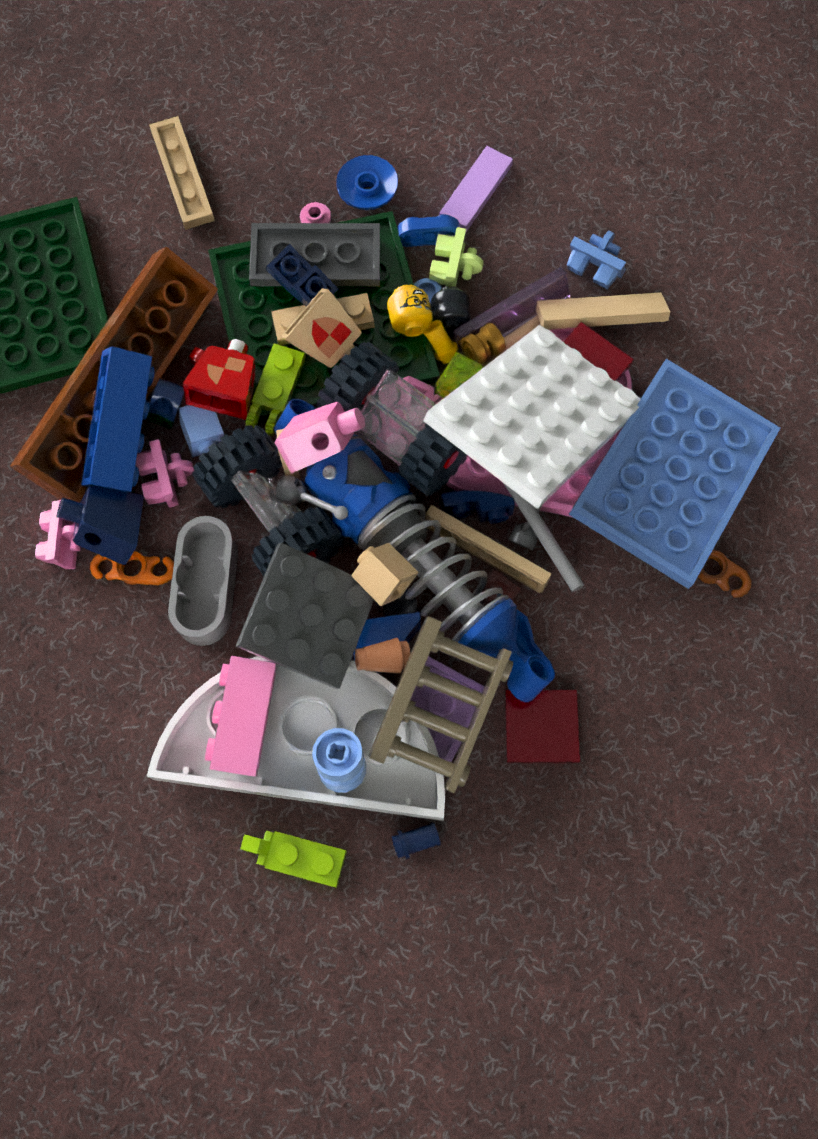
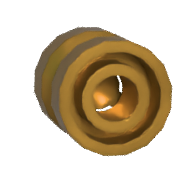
(484, 344)

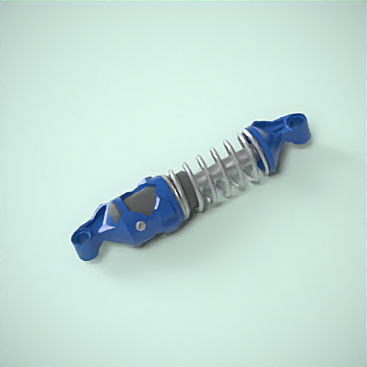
(385, 512)

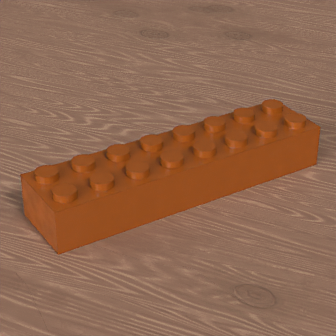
(149, 321)

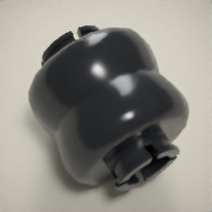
(451, 308)

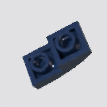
(298, 275)
(489, 505)

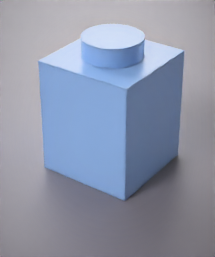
(200, 429)

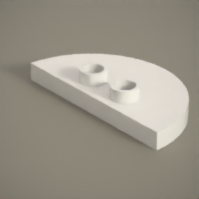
(296, 718)

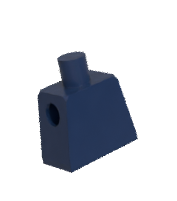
(105, 521)

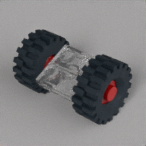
(393, 417)
(242, 470)

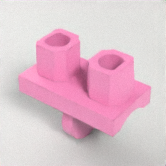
(163, 488)
(60, 546)

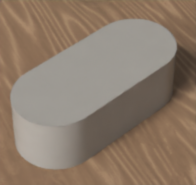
(203, 581)

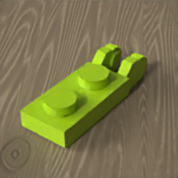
(276, 385)

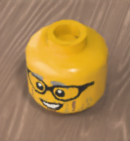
(409, 310)

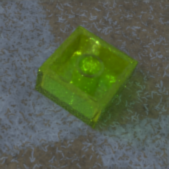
(456, 373)

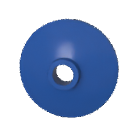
(367, 172)

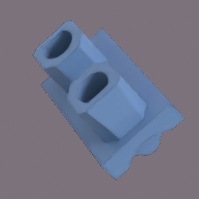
(608, 265)

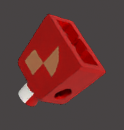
(222, 380)

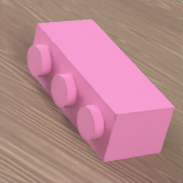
(241, 716)

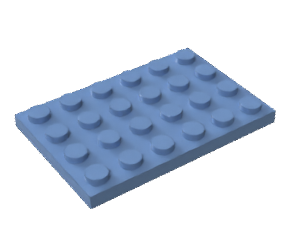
(675, 473)

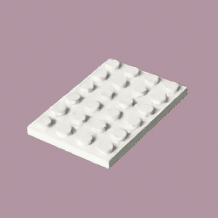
(534, 414)

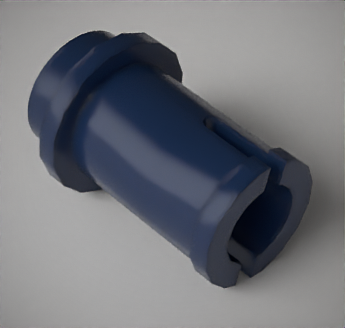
(415, 840)

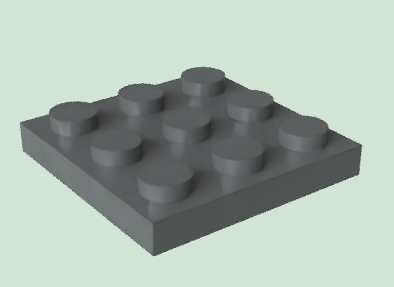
(306, 616)

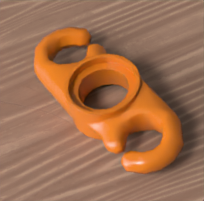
(144, 577)

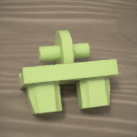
(453, 248)

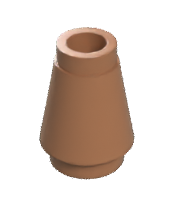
(384, 656)

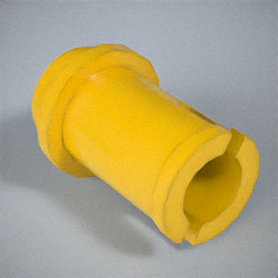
(441, 342)

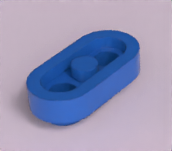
(424, 231)

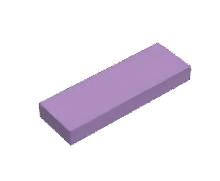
(477, 187)

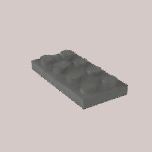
(340, 250)

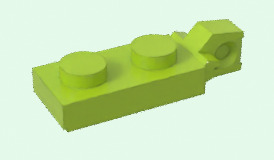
(297, 857)

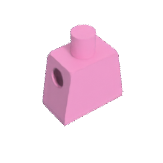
(318, 435)

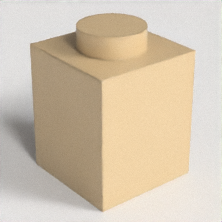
(384, 573)

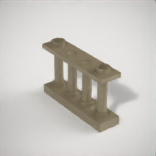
(404, 709)

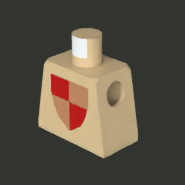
(323, 330)

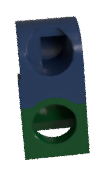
(165, 403)

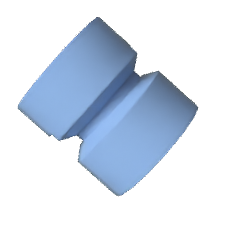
(339, 769)

